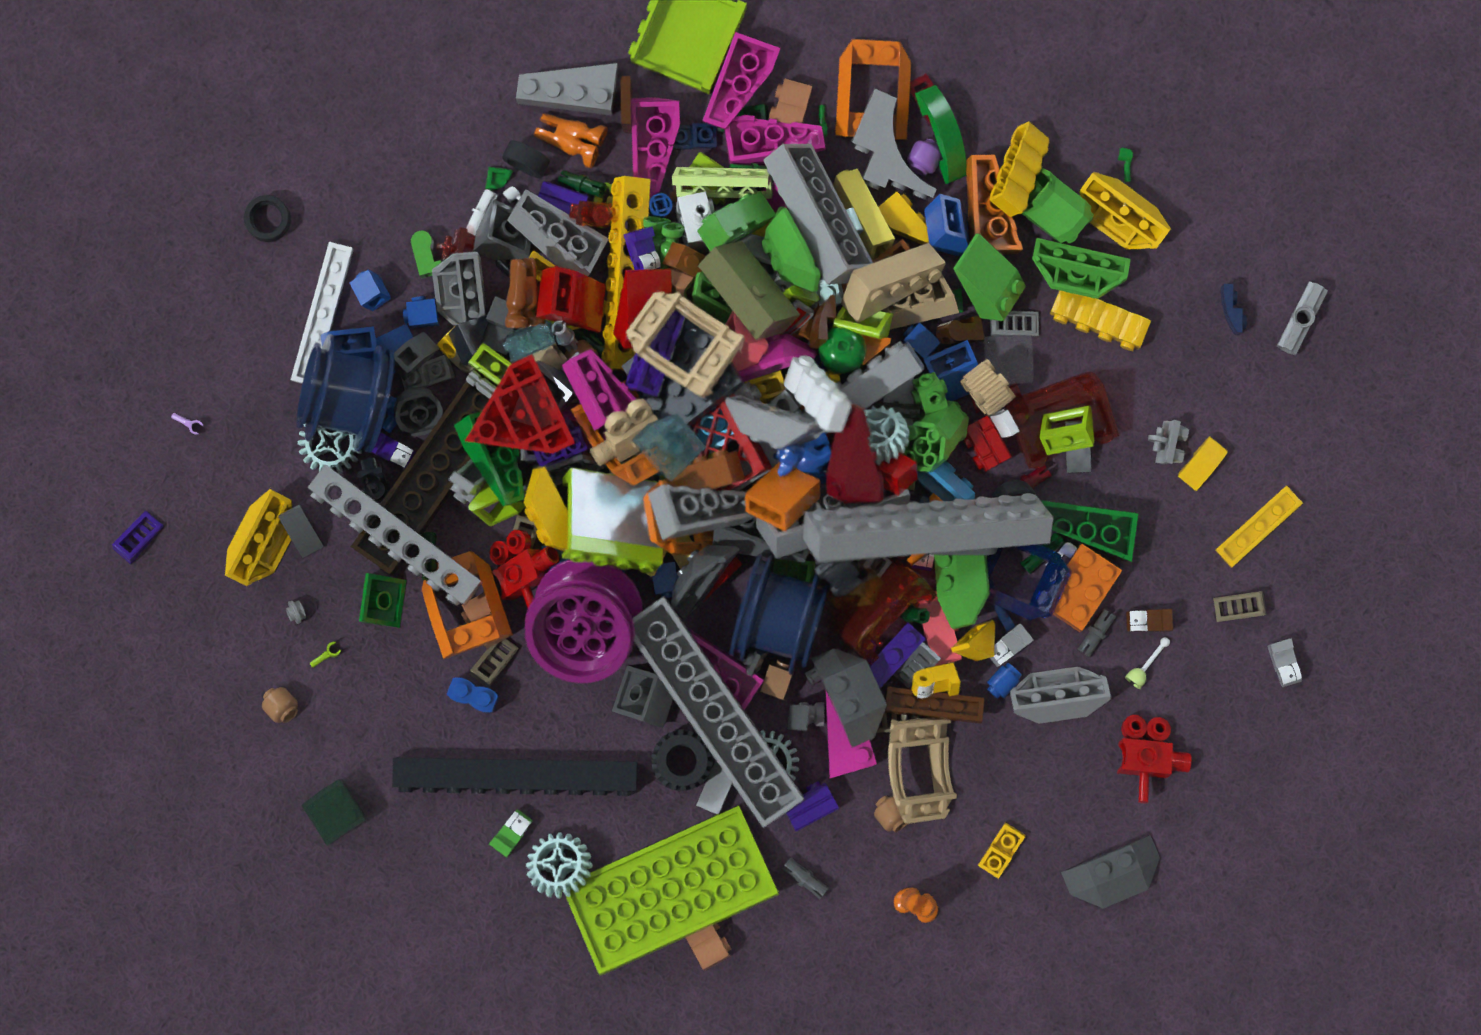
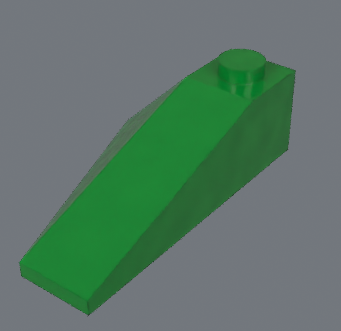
(494, 462)

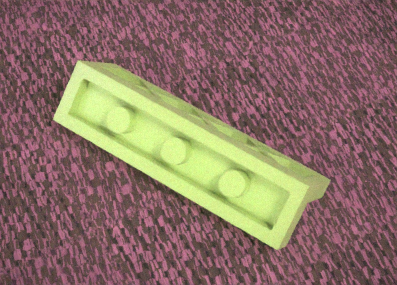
(724, 178)

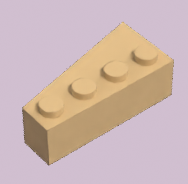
(891, 280)
(923, 305)

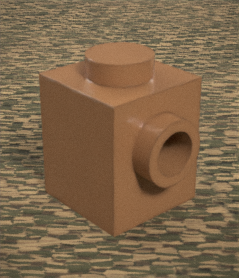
(777, 679)

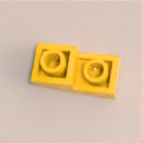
(1203, 463)
(1001, 850)

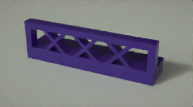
(643, 375)

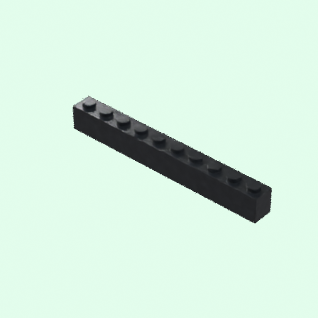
(514, 774)

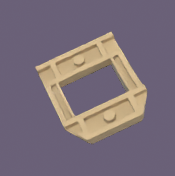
(713, 360)
(916, 733)

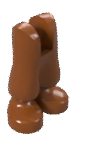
(522, 294)

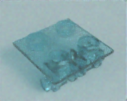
(528, 341)

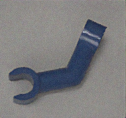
(1002, 613)

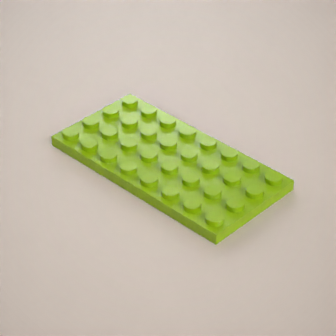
(671, 890)

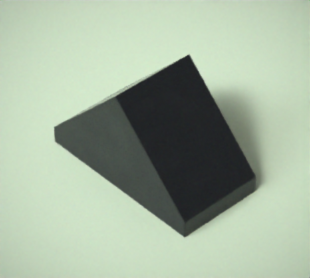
(468, 337)

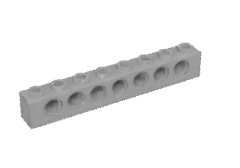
(329, 479)

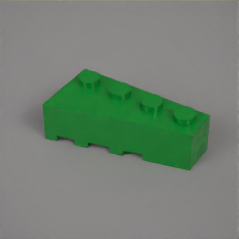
(1099, 527)

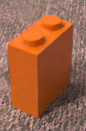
(782, 498)

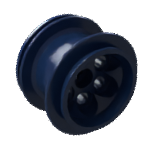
(345, 393)
(779, 614)

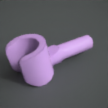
(186, 422)

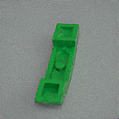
(946, 132)

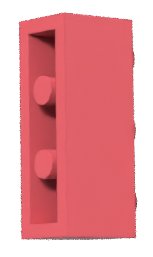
(938, 633)

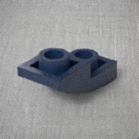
(696, 137)
(1234, 316)

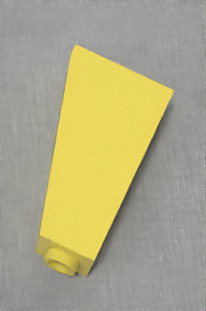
(855, 194)

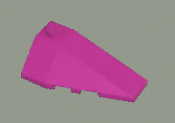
(742, 74)
(653, 136)
(754, 139)

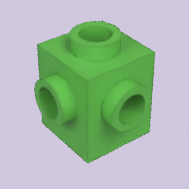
(929, 393)

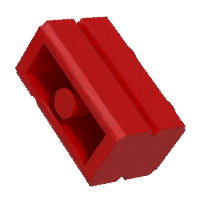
(986, 444)

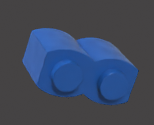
(468, 693)

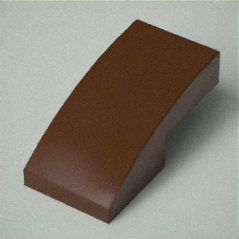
(823, 317)

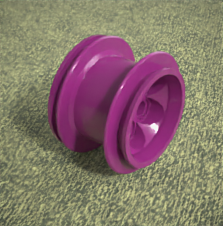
(582, 644)

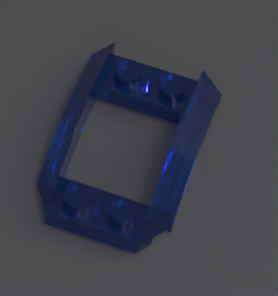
(1047, 591)

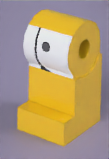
(936, 680)

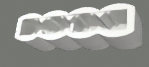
(817, 393)

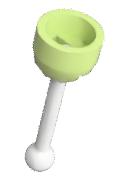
(1138, 675)

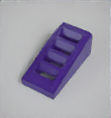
(137, 549)

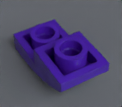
(569, 451)

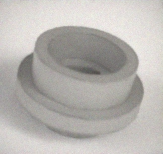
(295, 611)

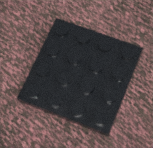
(679, 400)

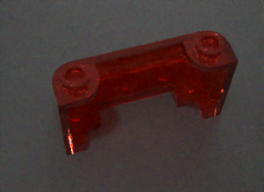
(1067, 394)
(864, 624)

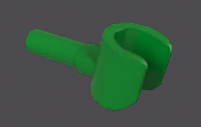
(822, 121)
(1126, 155)

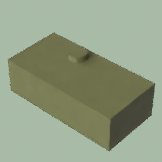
(748, 290)

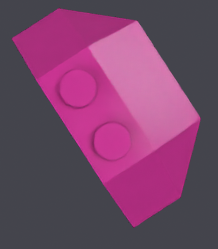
(778, 356)

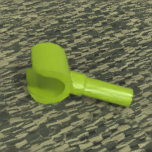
(325, 655)

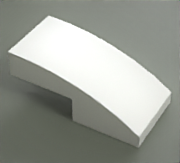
(1004, 423)

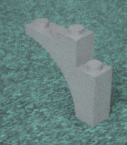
(886, 163)
(467, 482)

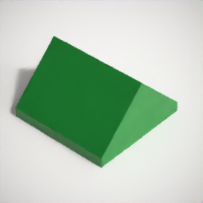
(382, 600)

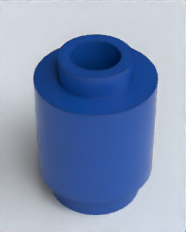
(1003, 681)

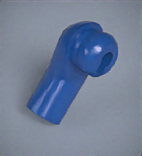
(390, 423)

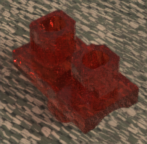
(591, 213)
(460, 241)

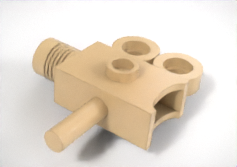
(621, 430)

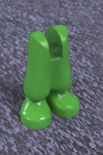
(665, 234)

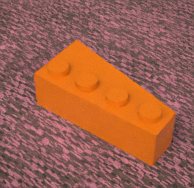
(982, 214)

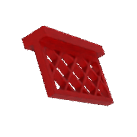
(752, 450)

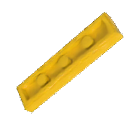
(1259, 526)

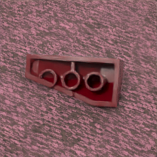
(852, 467)

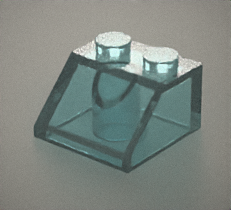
(669, 445)

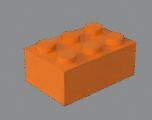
(1086, 587)

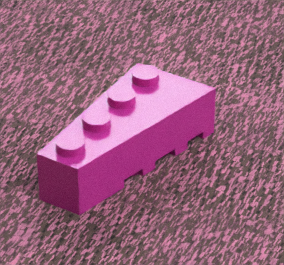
(841, 755)

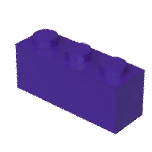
(896, 653)

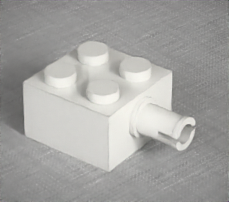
(690, 212)

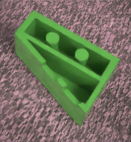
(736, 220)

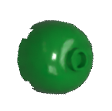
(842, 351)

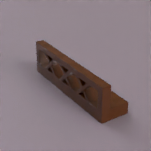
(935, 706)

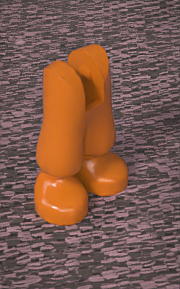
(569, 137)
(912, 901)

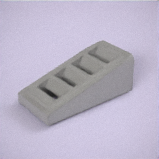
(994, 325)

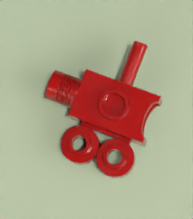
(523, 572)
(1149, 756)

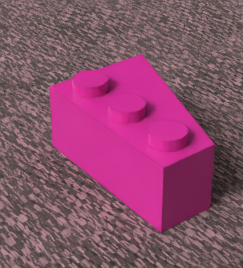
(596, 387)

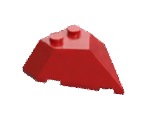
(522, 413)

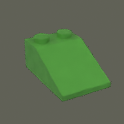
(989, 279)

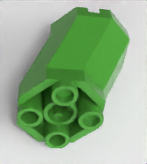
(1057, 208)
(936, 436)

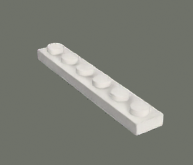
(323, 304)

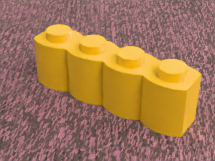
(1019, 169)
(1102, 318)

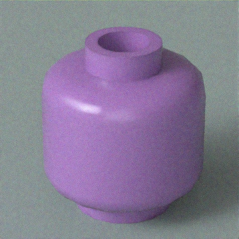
(924, 157)

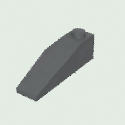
(750, 541)

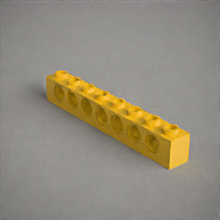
(638, 192)

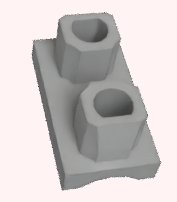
(1166, 440)

